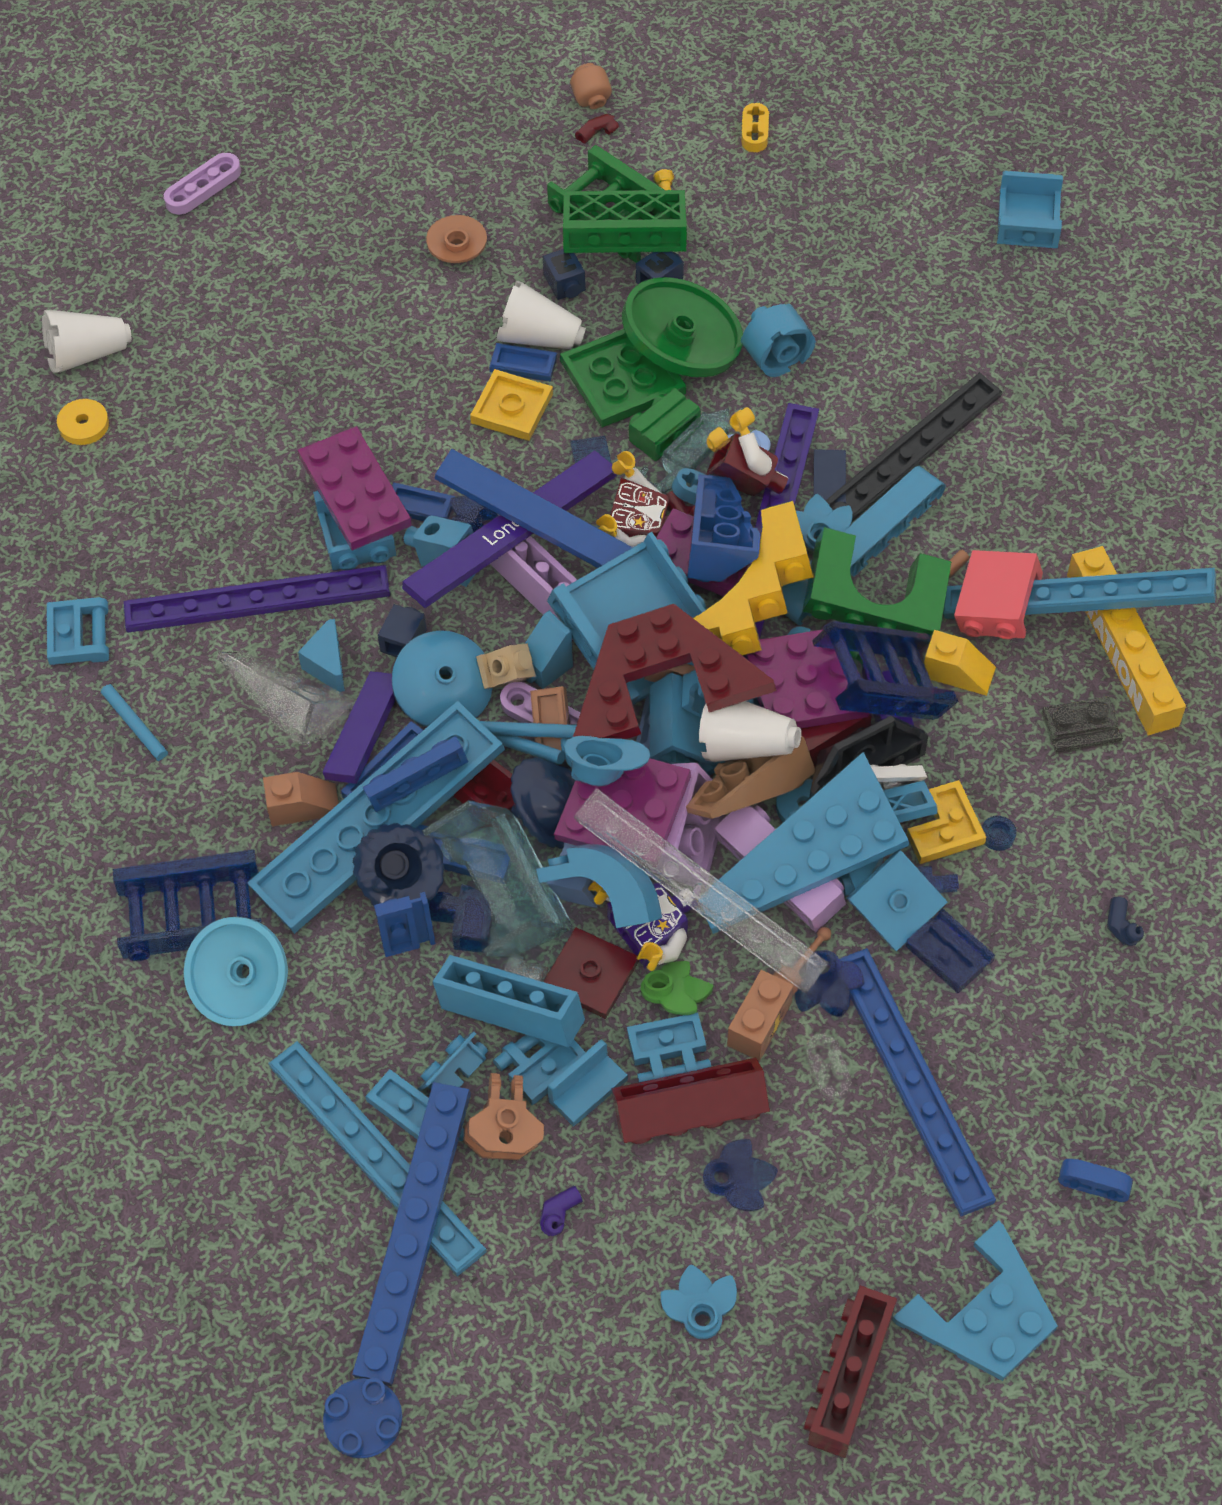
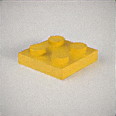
(511, 405)

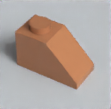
(298, 797)

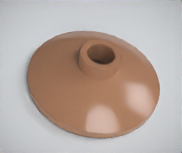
(459, 230)

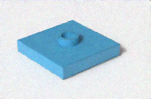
(896, 900)

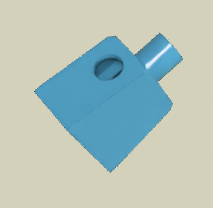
(436, 537)

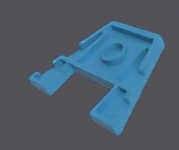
(999, 1323)

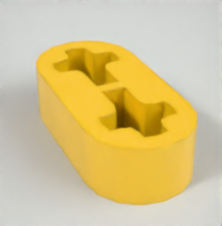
(760, 127)

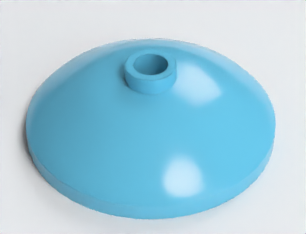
(215, 971)

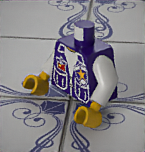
(657, 940)

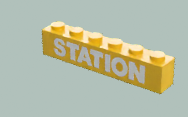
(1132, 652)

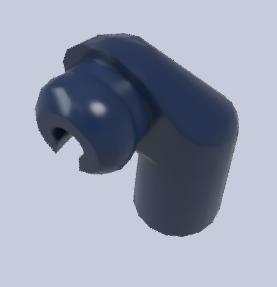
(1119, 926)

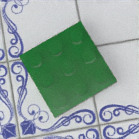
(617, 377)

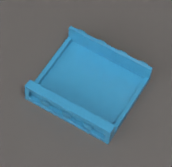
(619, 590)

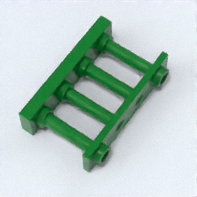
(614, 172)

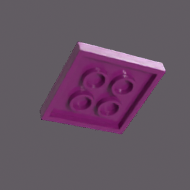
(804, 679)
(647, 793)

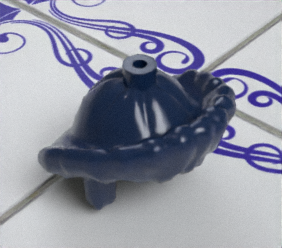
(540, 796)
(398, 864)

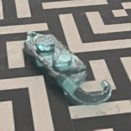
(689, 447)

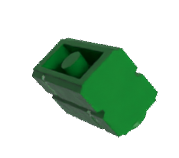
(662, 423)

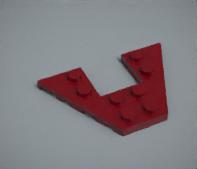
(655, 644)

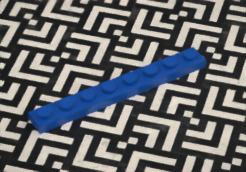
(412, 1234)

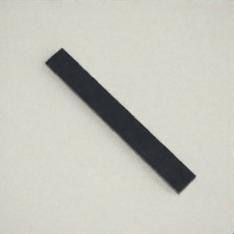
(916, 445)

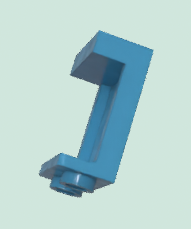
(1029, 209)
(338, 549)

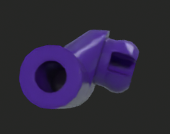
(555, 1209)

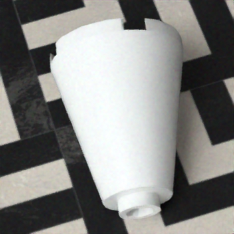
(538, 321)
(81, 338)
(746, 733)

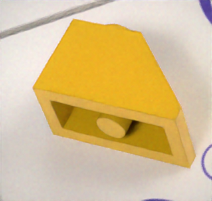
(958, 663)

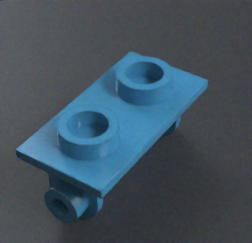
(462, 1056)

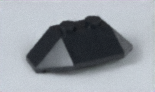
(883, 743)

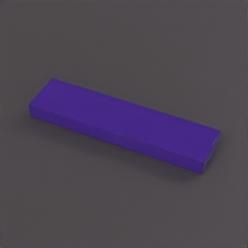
(361, 729)

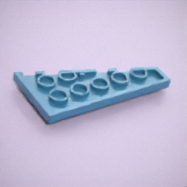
(826, 838)

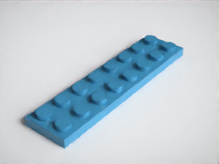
(320, 860)

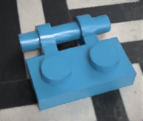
(667, 1040)
(540, 1067)

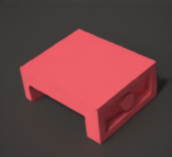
(997, 593)

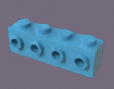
(509, 1000)

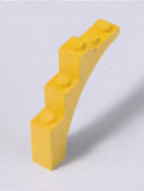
(759, 591)

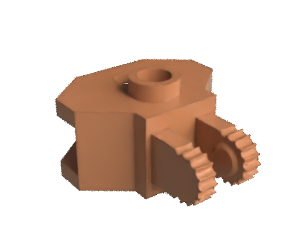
(503, 1120)

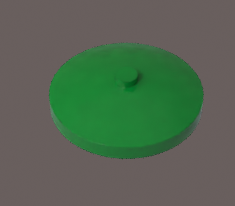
(682, 327)

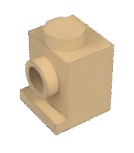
(506, 666)

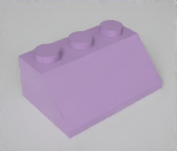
(694, 833)

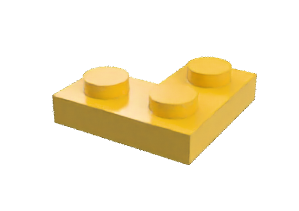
(954, 827)

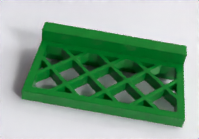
(627, 232)

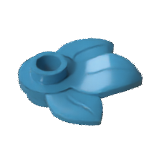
(818, 515)
(700, 1297)

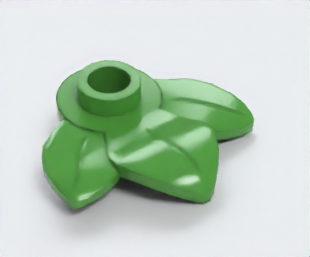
(675, 988)

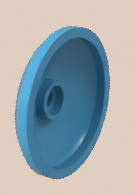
(421, 689)

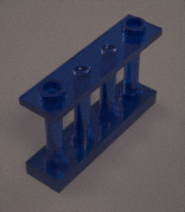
(876, 694)
(169, 879)

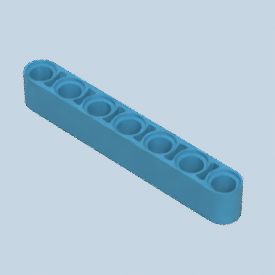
(876, 527)

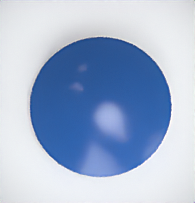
(362, 1418)

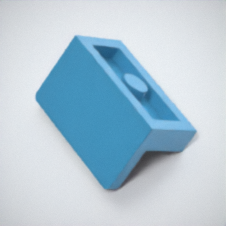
(585, 1084)

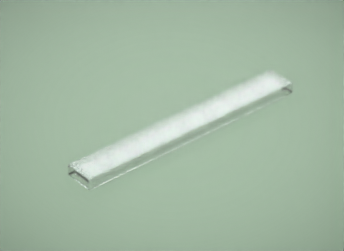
(701, 890)

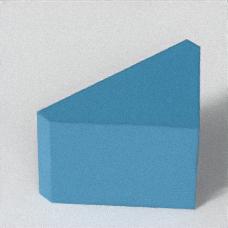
(322, 656)

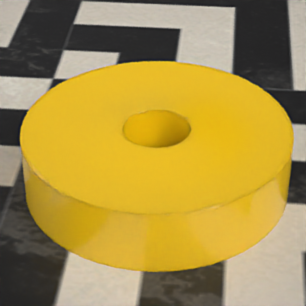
(85, 433)

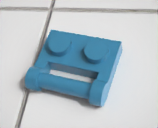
(66, 631)

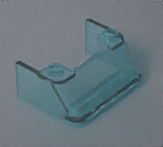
(505, 872)

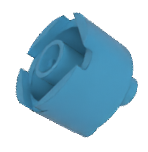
(777, 339)

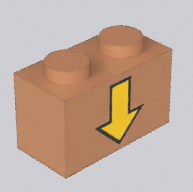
(760, 1015)

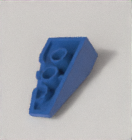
(721, 531)

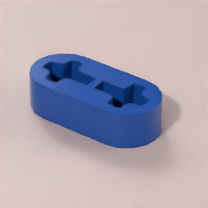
(1095, 1179)

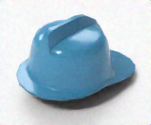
(603, 759)

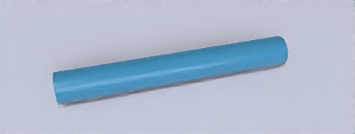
(134, 722)
(530, 729)
(533, 748)

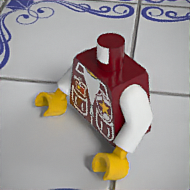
(743, 459)
(637, 505)

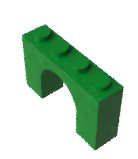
(835, 597)

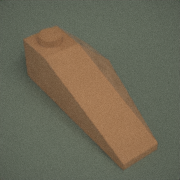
(751, 781)

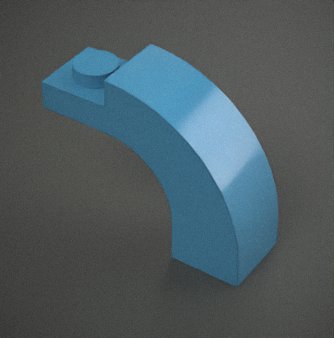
(627, 886)

